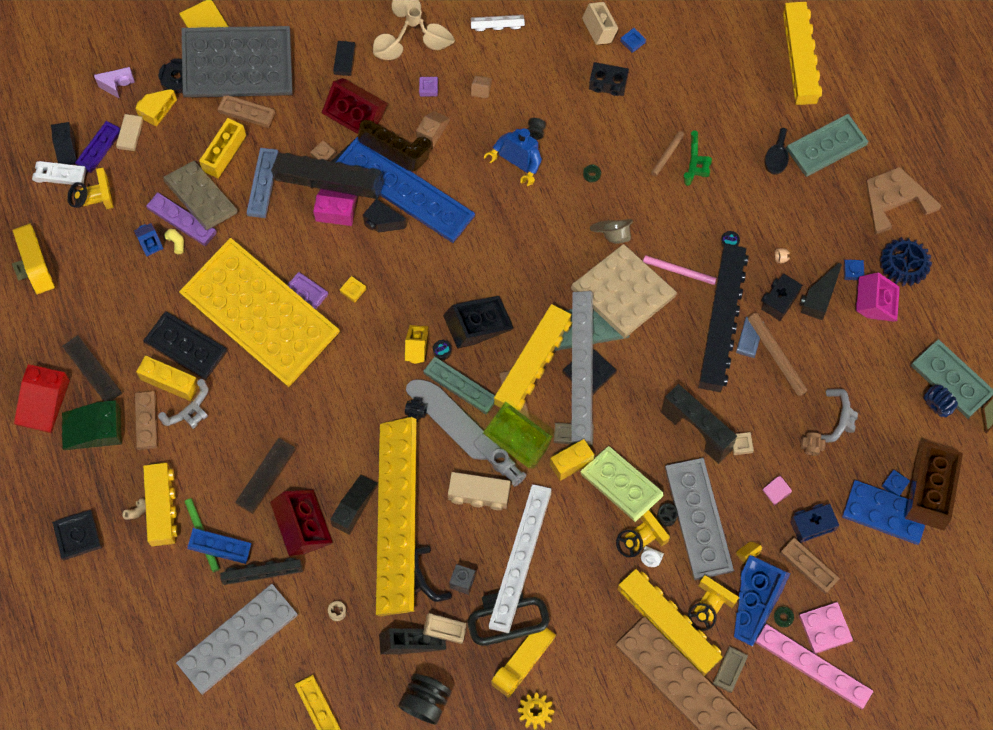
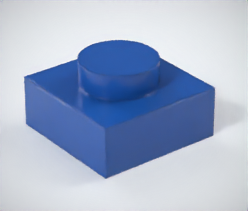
(633, 40)
(853, 269)
(895, 483)

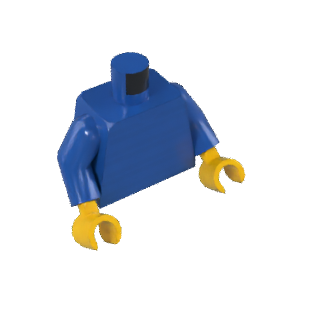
(519, 150)

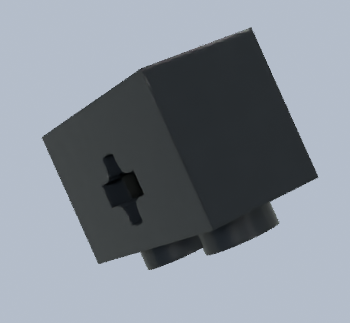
(777, 306)

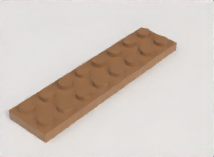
(679, 680)

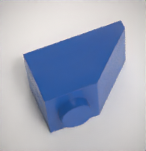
(148, 239)

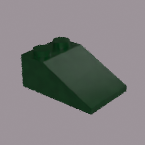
(92, 426)

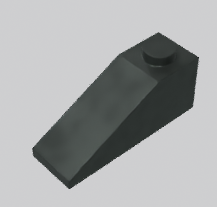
(819, 295)
(353, 504)
(408, 641)

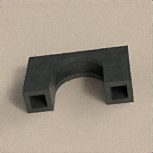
(718, 436)

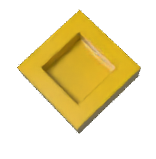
(353, 289)

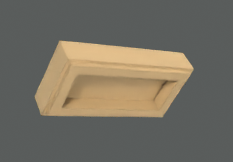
(129, 132)
(444, 628)

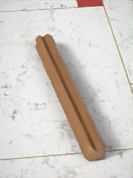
(777, 354)

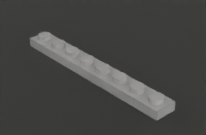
(582, 365)

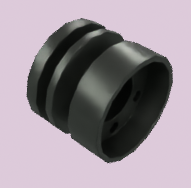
(423, 701)

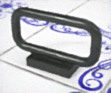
(488, 607)

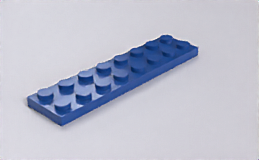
(412, 193)

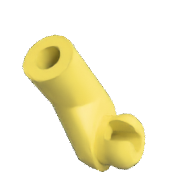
(178, 240)

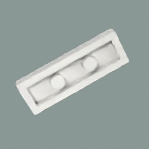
(497, 22)

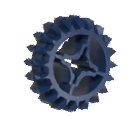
(914, 256)

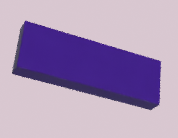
(98, 146)

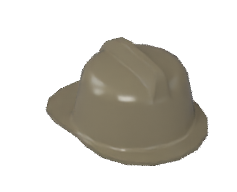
(614, 230)

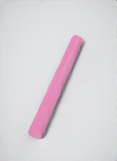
(680, 270)

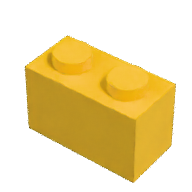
(571, 459)

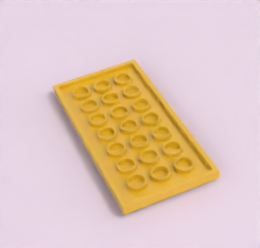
(259, 312)

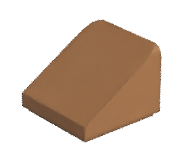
(481, 86)

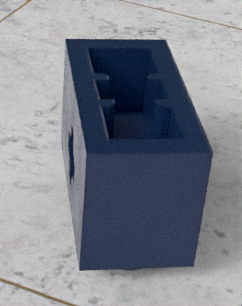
(806, 530)

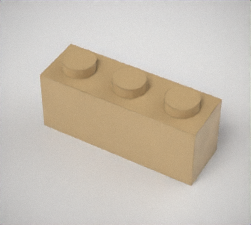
(479, 491)

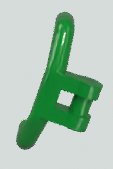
(705, 161)

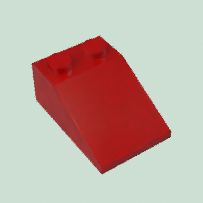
(40, 398)

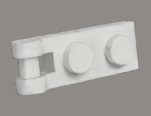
(59, 173)

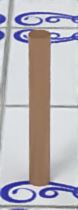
(664, 158)

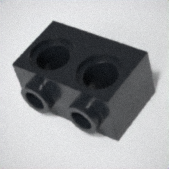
(609, 75)

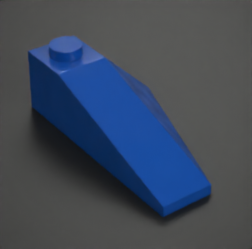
(758, 594)

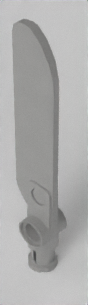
(463, 429)

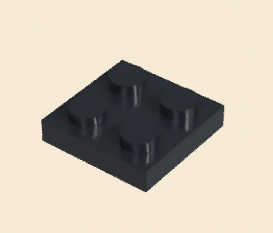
(601, 371)
(77, 535)

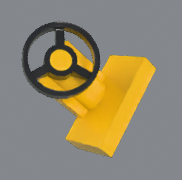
(92, 194)
(642, 535)
(711, 603)

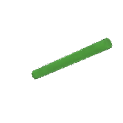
(198, 525)

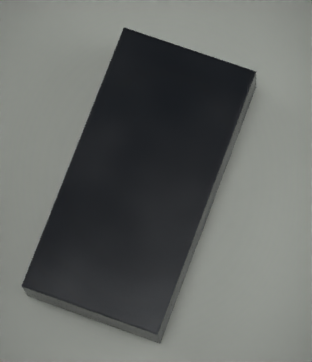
(344, 58)

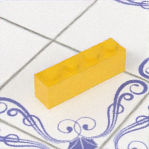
(159, 504)

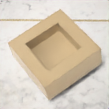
(743, 444)

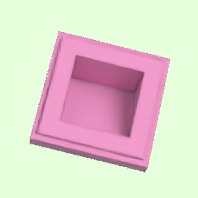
(777, 490)

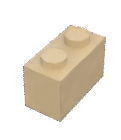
(600, 23)

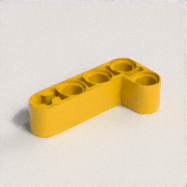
(33, 259)
(520, 664)

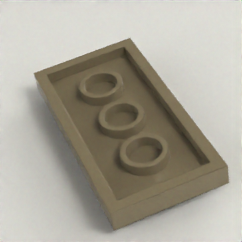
(200, 195)

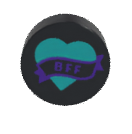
(730, 238)
(442, 350)

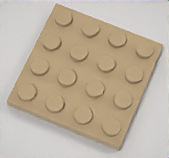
(625, 290)

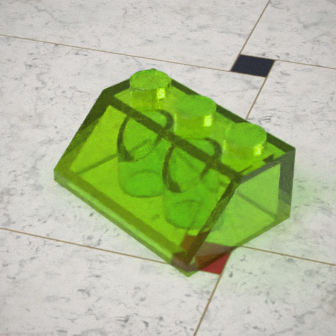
(518, 435)

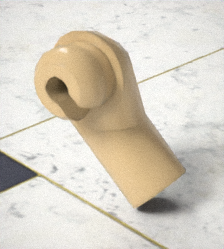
(137, 512)

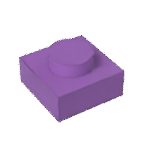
(428, 86)

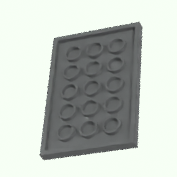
(236, 61)

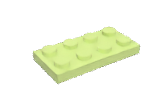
(622, 483)

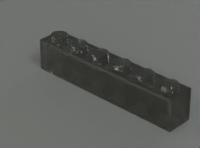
(328, 175)

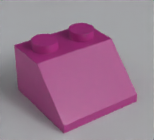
(335, 207)
(877, 297)

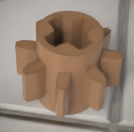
(813, 444)

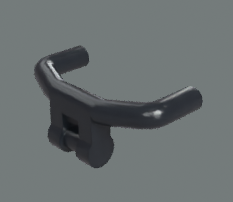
(420, 582)

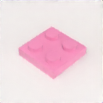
(825, 628)

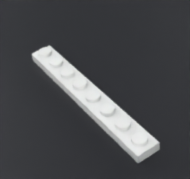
(520, 559)

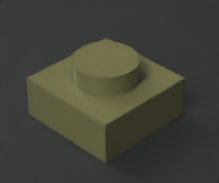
(19, 270)

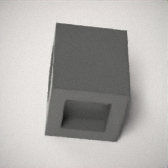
(462, 579)

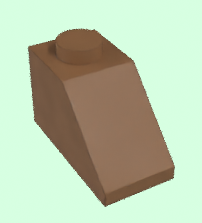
(432, 127)

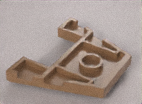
(894, 190)

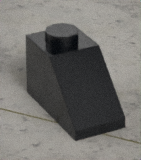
(64, 143)
(383, 218)

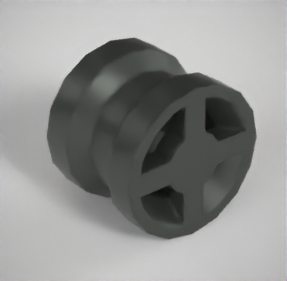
(536, 128)
(669, 511)

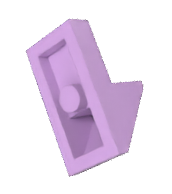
(110, 80)

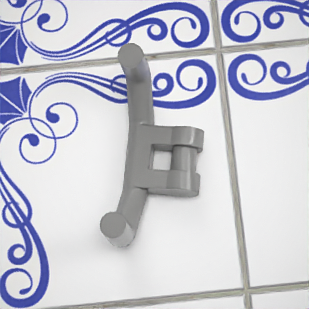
(190, 409)
(847, 416)

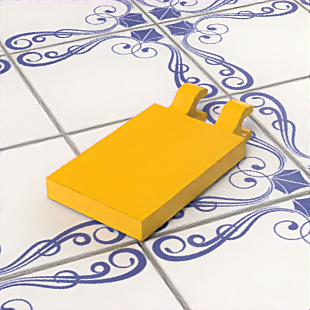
(203, 15)

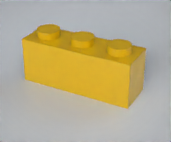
(222, 148)
(168, 378)

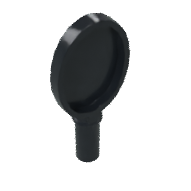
(777, 155)

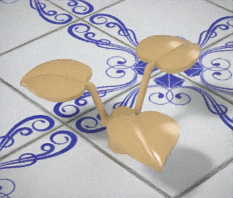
(435, 36)

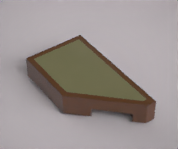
(987, 414)

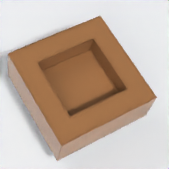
(323, 151)

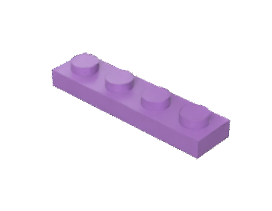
(180, 219)

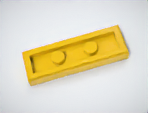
(316, 704)

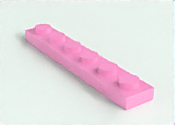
(814, 667)

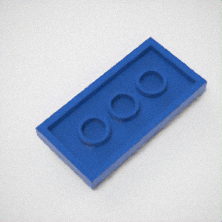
(881, 512)

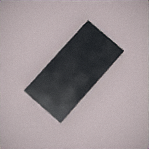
(185, 345)

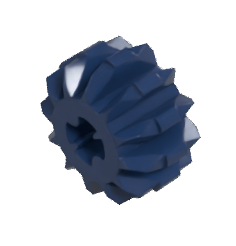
(940, 400)

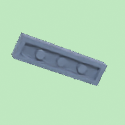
(262, 183)

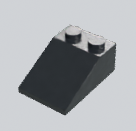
(477, 321)

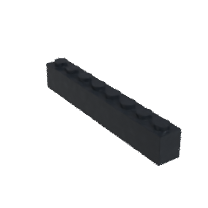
(722, 318)

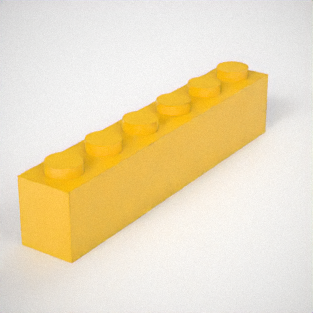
(801, 53)
(533, 358)
(670, 622)

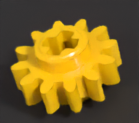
(529, 706)

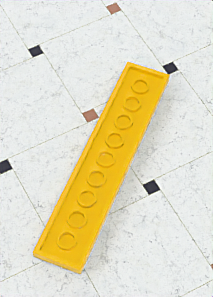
(396, 517)

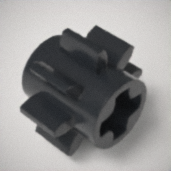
(416, 408)

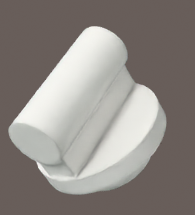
(651, 557)

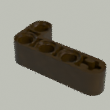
(393, 147)

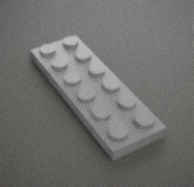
(699, 519)
(236, 639)

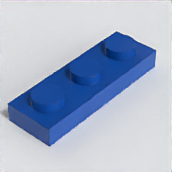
(219, 546)

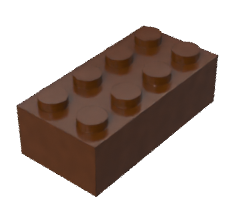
(934, 486)

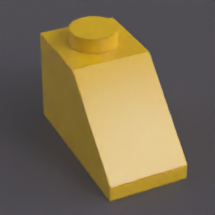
(156, 106)
(416, 344)

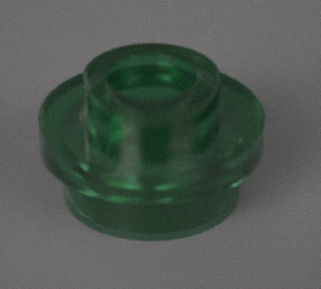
(592, 169)
(783, 611)

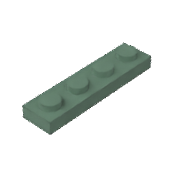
(460, 385)

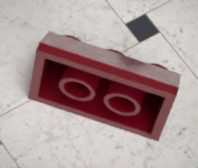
(351, 105)
(300, 522)

